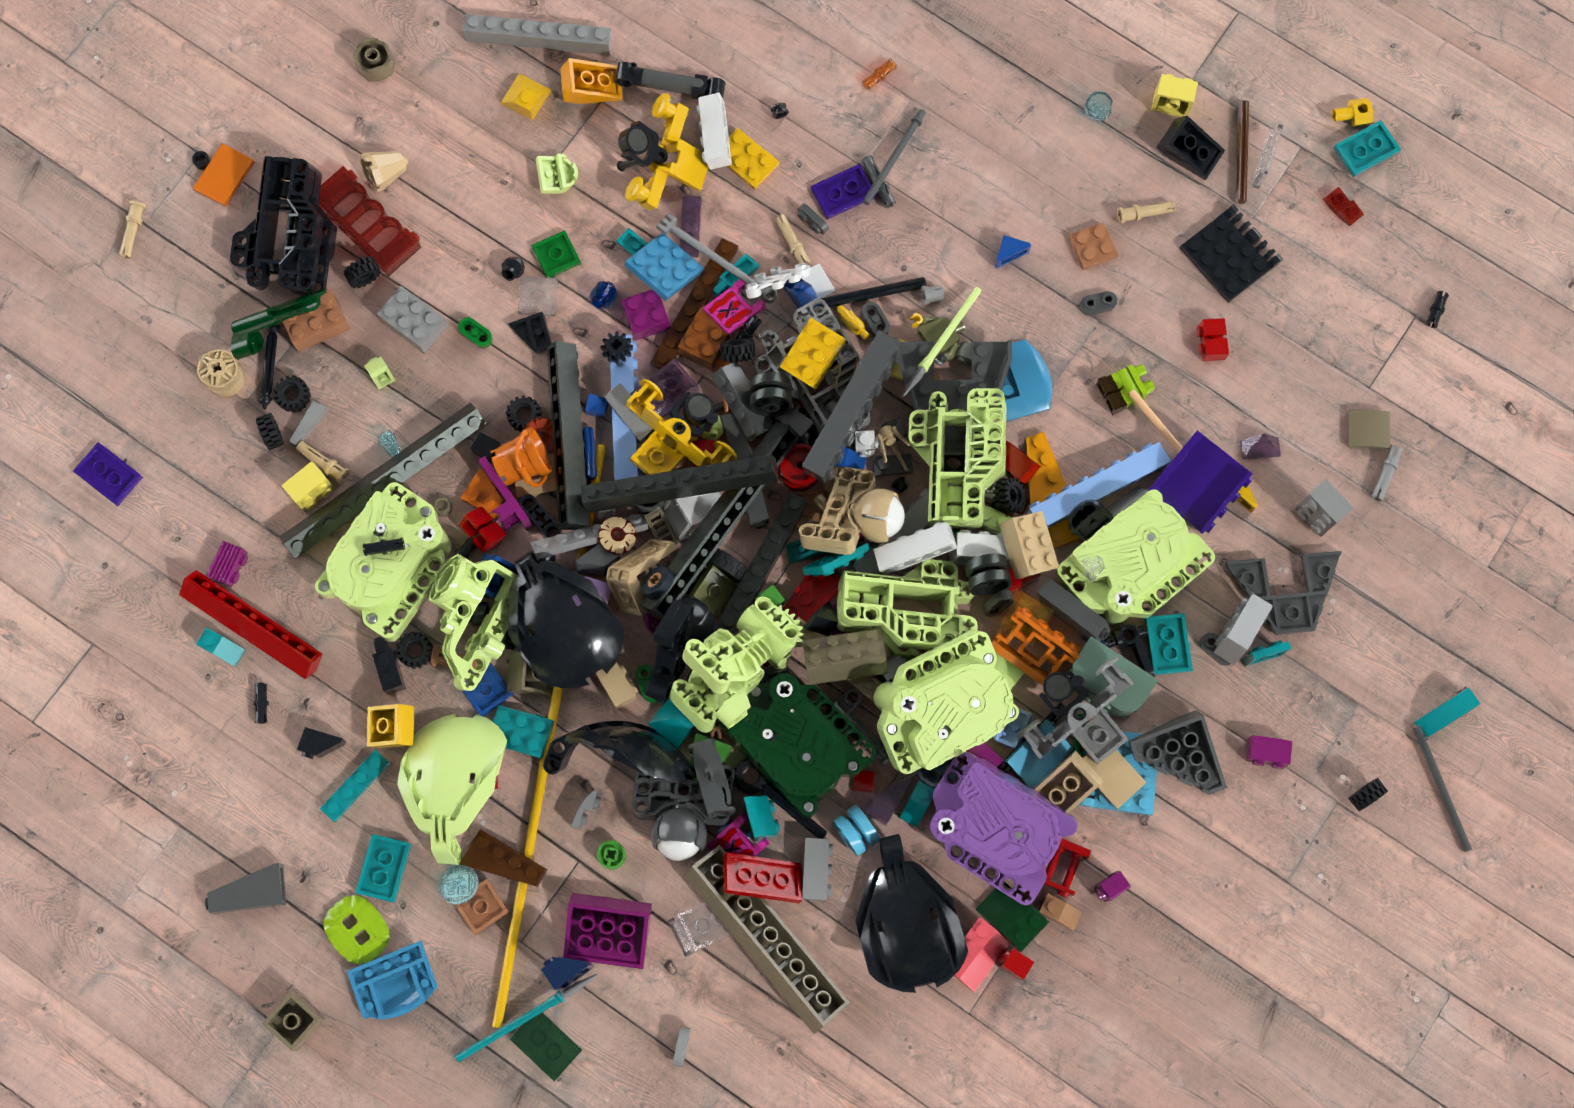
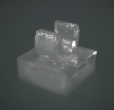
(1092, 567)

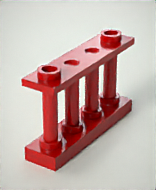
(1078, 853)

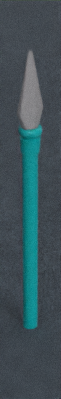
(551, 1002)

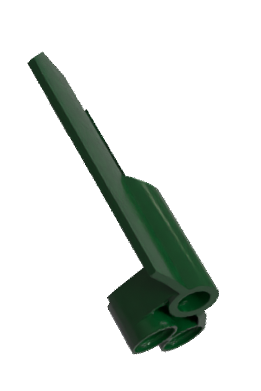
(246, 330)

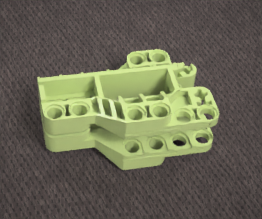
(979, 472)
(924, 629)

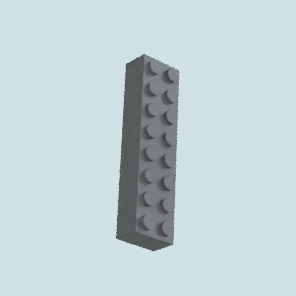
(851, 407)

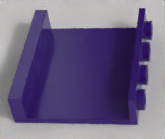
(1201, 482)

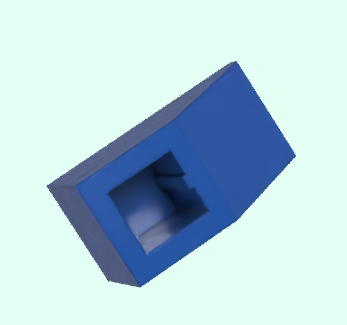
(800, 293)

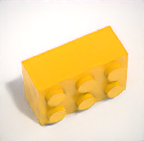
(813, 353)

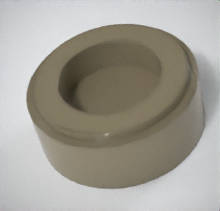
(442, 506)

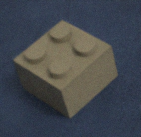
(293, 1021)

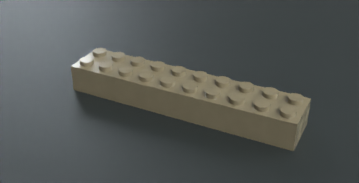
(769, 944)

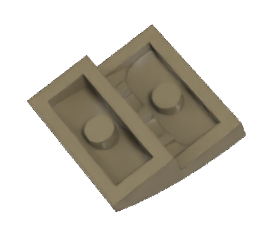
(1369, 429)

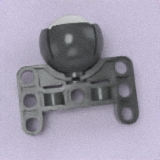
(678, 818)

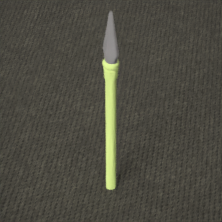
(928, 360)

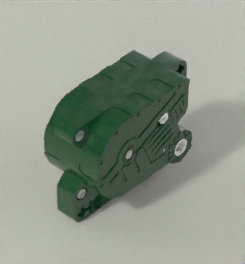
(797, 743)

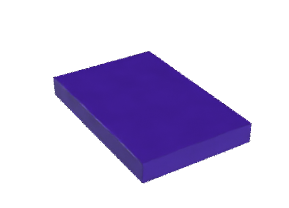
(841, 191)
(107, 474)

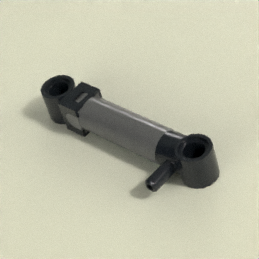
(698, 86)

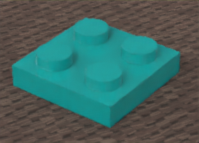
(1262, 654)

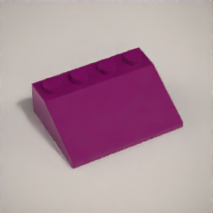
(607, 930)

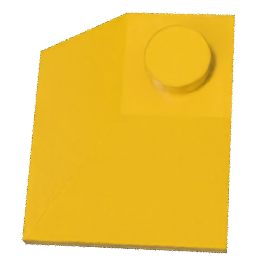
(525, 96)

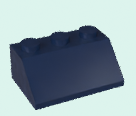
(564, 971)

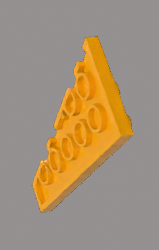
(1045, 482)

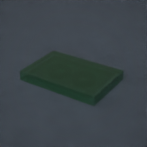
(546, 1045)

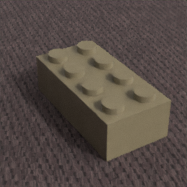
(845, 656)

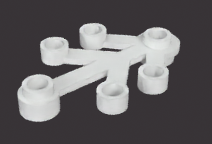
(777, 279)

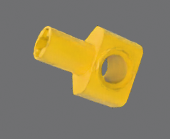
(1352, 113)

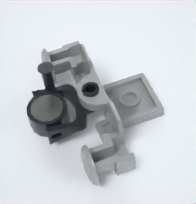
(1101, 734)

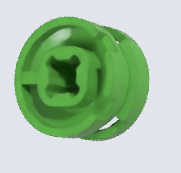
(611, 855)

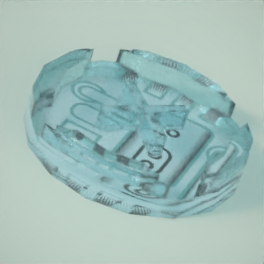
(458, 884)

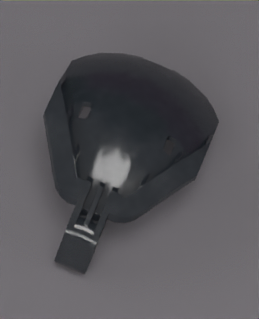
(568, 638)
(633, 745)
(912, 945)

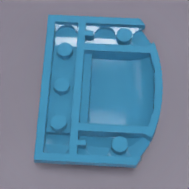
(1027, 382)
(393, 983)

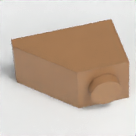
(1059, 911)

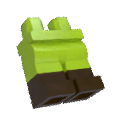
(1120, 384)

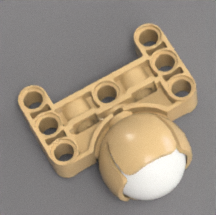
(853, 509)

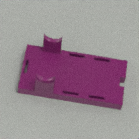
(510, 511)

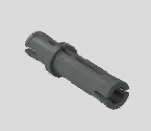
(884, 190)

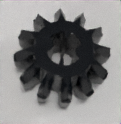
(611, 343)

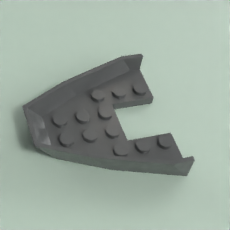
(989, 370)

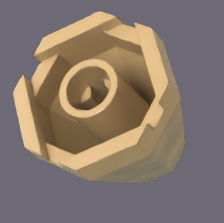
(382, 168)

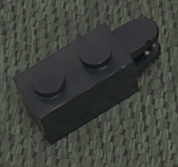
(387, 667)

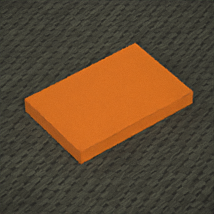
(223, 175)

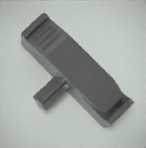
(711, 778)

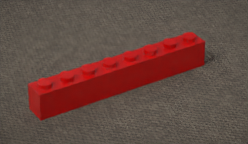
(250, 624)

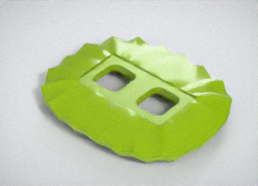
(344, 939)

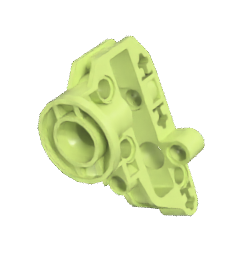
(459, 586)

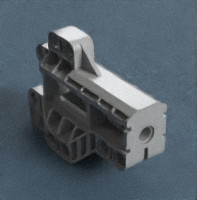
(847, 361)

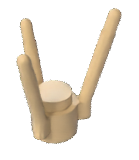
(887, 436)

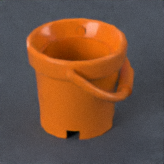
(522, 459)

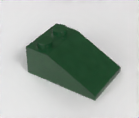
(1013, 920)

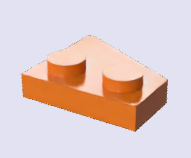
(482, 493)

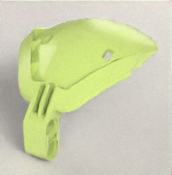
(443, 798)

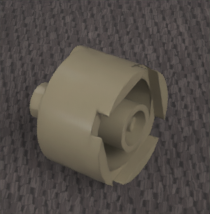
(374, 59)

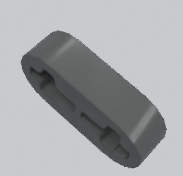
(998, 603)

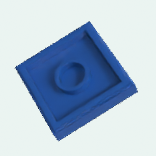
(489, 692)

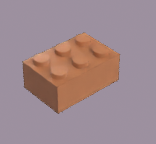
(317, 325)

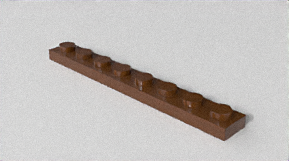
(698, 296)

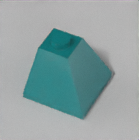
(672, 724)

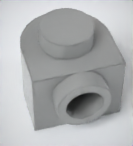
(964, 353)

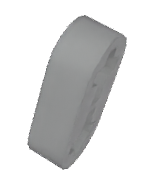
(681, 1046)

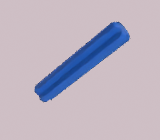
(589, 453)

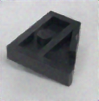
(533, 331)

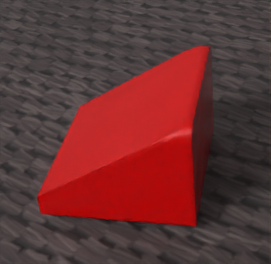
(864, 782)

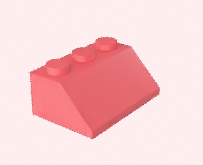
(984, 949)

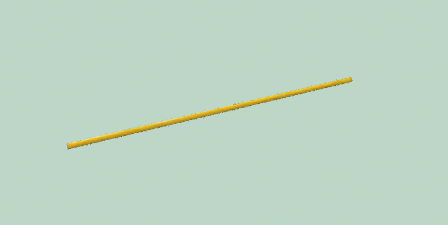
(534, 818)

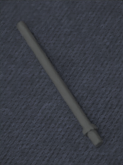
(916, 121)
(1422, 741)

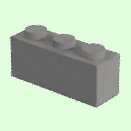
(817, 869)

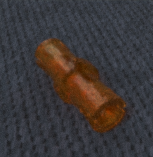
(879, 74)

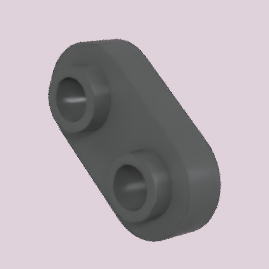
(817, 224)
(1099, 303)
(875, 320)
(1209, 649)

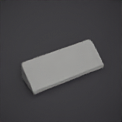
(617, 399)
(1126, 500)

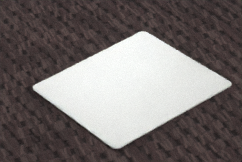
(819, 281)

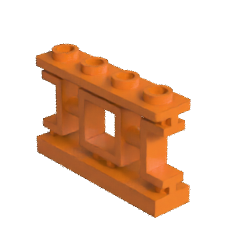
(1024, 659)

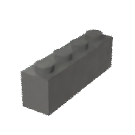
(735, 390)

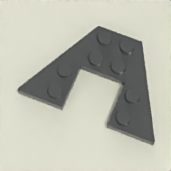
(1290, 611)

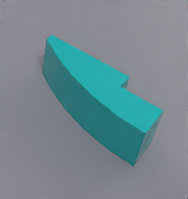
(1447, 712)

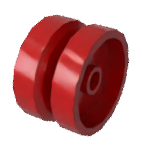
(789, 470)

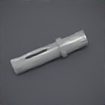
(1389, 467)

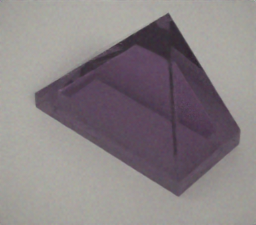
(1260, 447)

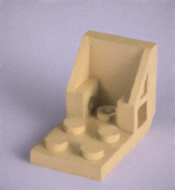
(623, 574)

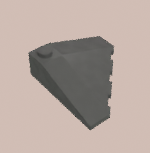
(1183, 750)

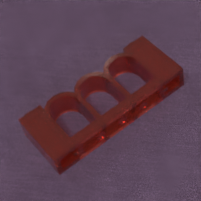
(396, 251)

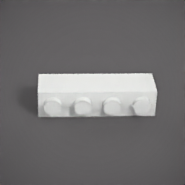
(714, 131)
(915, 548)

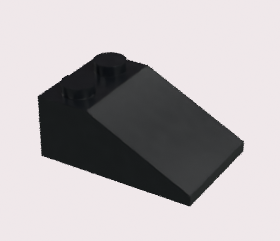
(1190, 147)

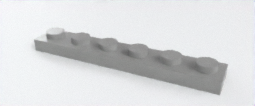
(579, 538)

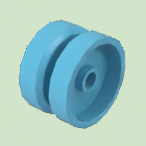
(853, 832)

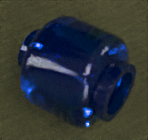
(603, 294)

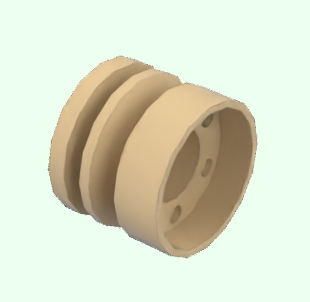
(223, 382)

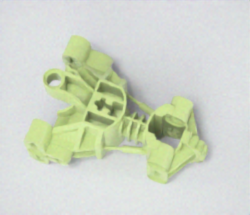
(729, 665)

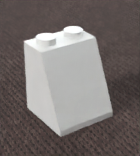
(688, 512)

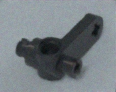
(1117, 640)

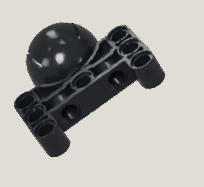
(682, 622)

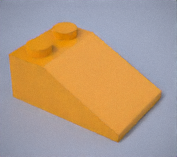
(589, 82)

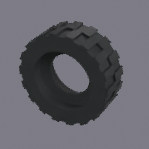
(728, 565)

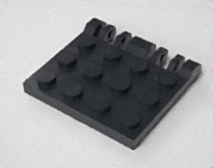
(1228, 256)

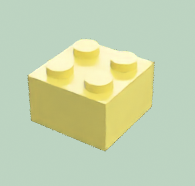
(1174, 95)
(308, 487)

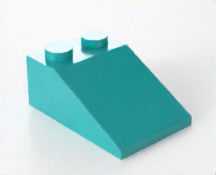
(761, 818)

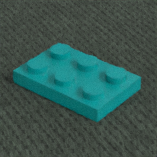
(1367, 148)
(831, 561)
(1168, 644)
(524, 731)
(383, 868)

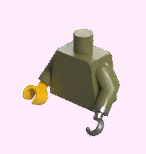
(931, 329)

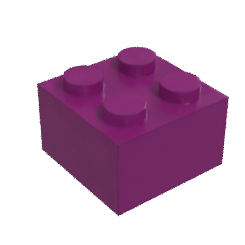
(645, 314)

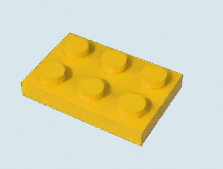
(749, 159)

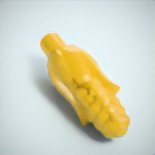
(853, 322)

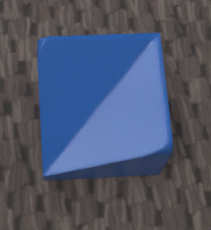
(596, 406)

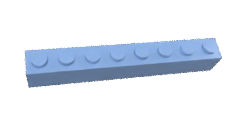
(623, 439)
(1103, 483)

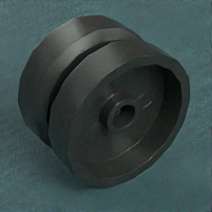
(770, 394)
(988, 574)

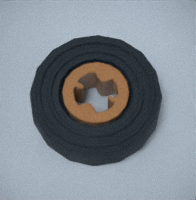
(657, 582)

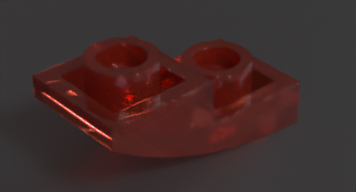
(1344, 208)

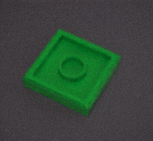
(556, 254)

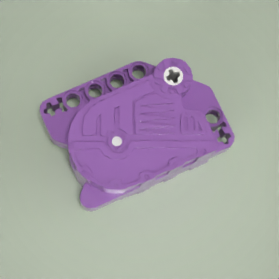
(999, 825)

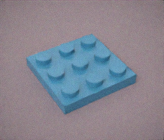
(664, 266)

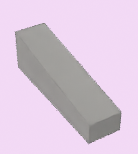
(310, 420)

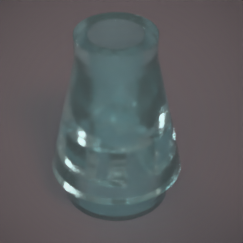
(389, 443)

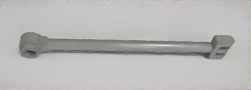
(670, 225)

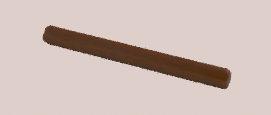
(1242, 152)

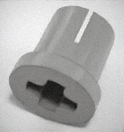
(931, 294)

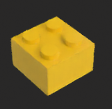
(390, 726)

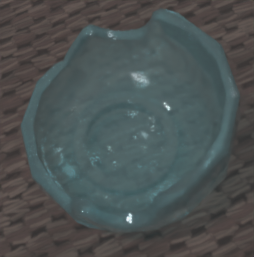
(1098, 106)

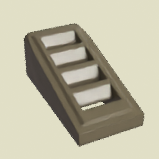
(654, 514)

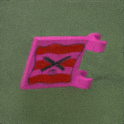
(731, 310)
(735, 841)

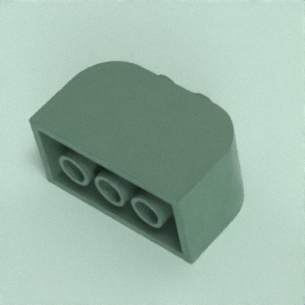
(1096, 654)

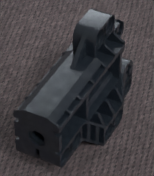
(303, 207)

